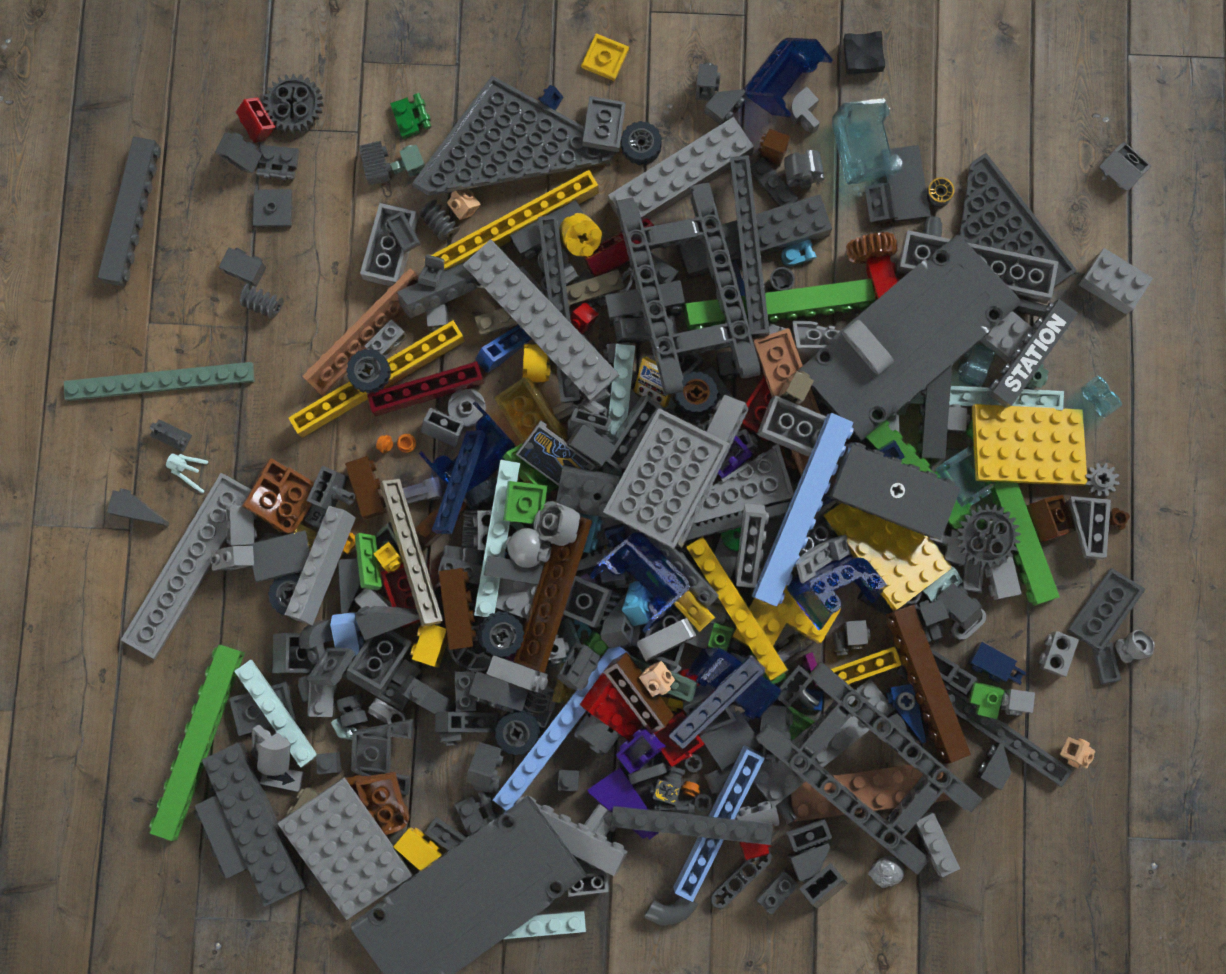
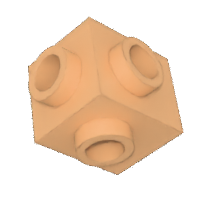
(463, 203)
(657, 679)
(1078, 752)

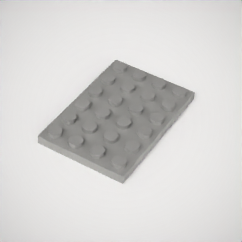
(666, 478)
(345, 848)

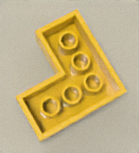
(789, 613)

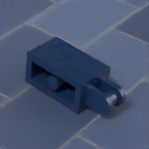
(995, 664)

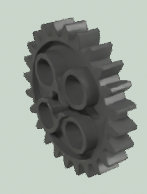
(310, 102)
(970, 532)

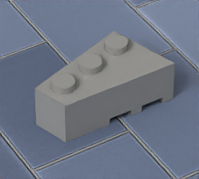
(1092, 525)

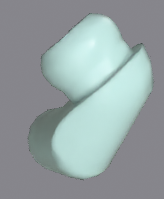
(343, 732)

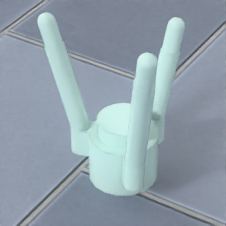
(178, 464)

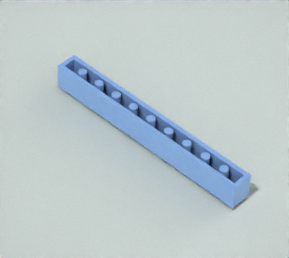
(802, 509)
(551, 739)

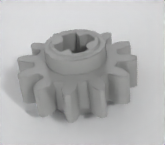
(1107, 476)

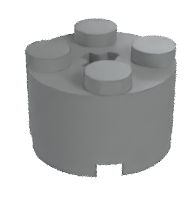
(557, 524)

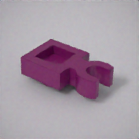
(809, 663)

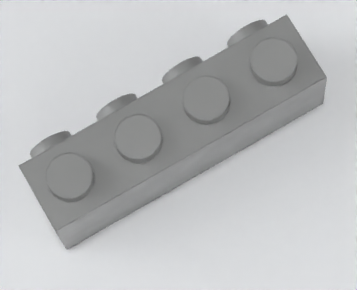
(750, 545)

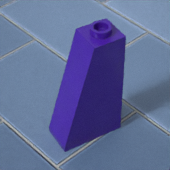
(618, 791)

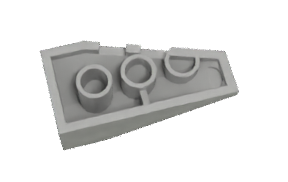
(811, 338)

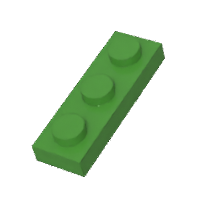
(367, 562)

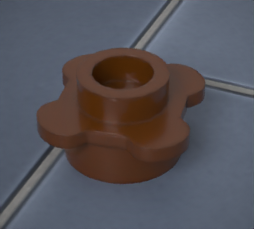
(1124, 516)

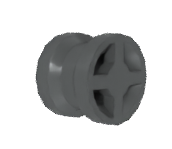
(674, 775)

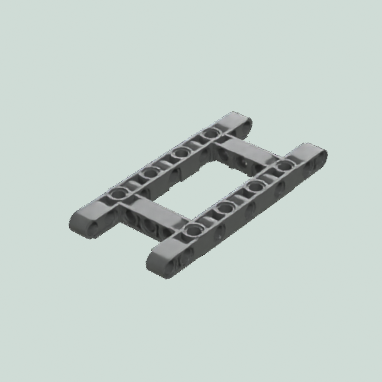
(651, 299)
(912, 805)

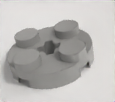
(466, 396)

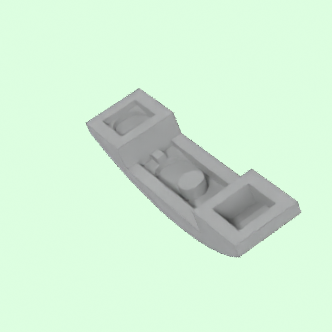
(820, 556)

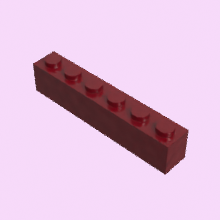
(425, 389)

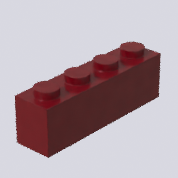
(611, 253)

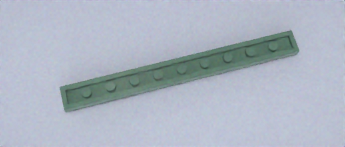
(159, 381)

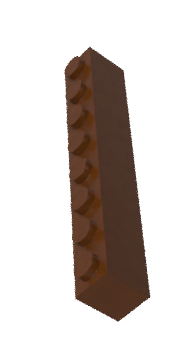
(927, 685)

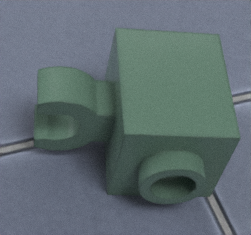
(410, 160)

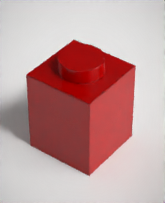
(583, 317)

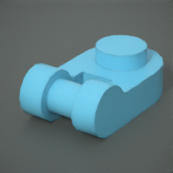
(792, 257)

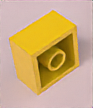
(430, 645)

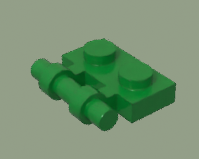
(405, 118)

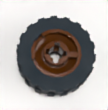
(706, 399)

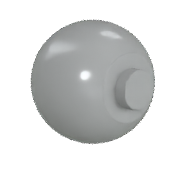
(527, 548)

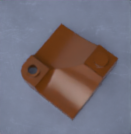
(279, 496)
(382, 799)

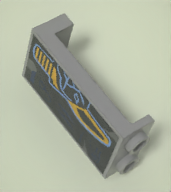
(549, 453)

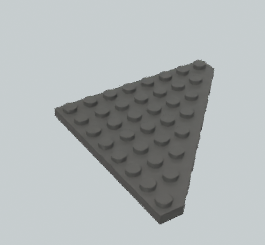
(506, 140)
(1001, 219)

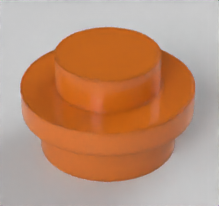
(384, 443)
(406, 443)
(690, 789)

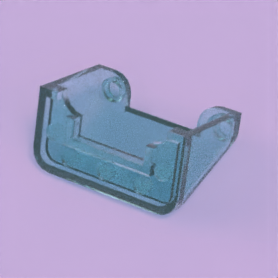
(864, 141)

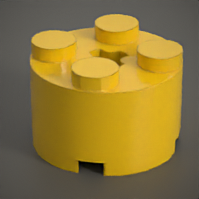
(580, 234)
(535, 363)

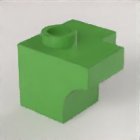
(987, 699)

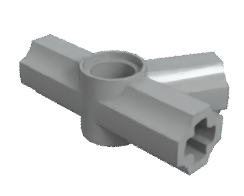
(565, 410)

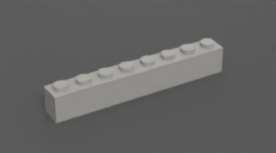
(724, 426)

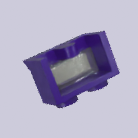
(735, 457)
(640, 750)

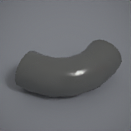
(672, 913)

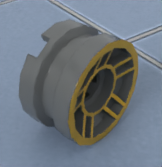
(946, 188)

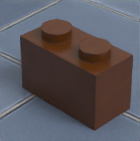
(774, 146)

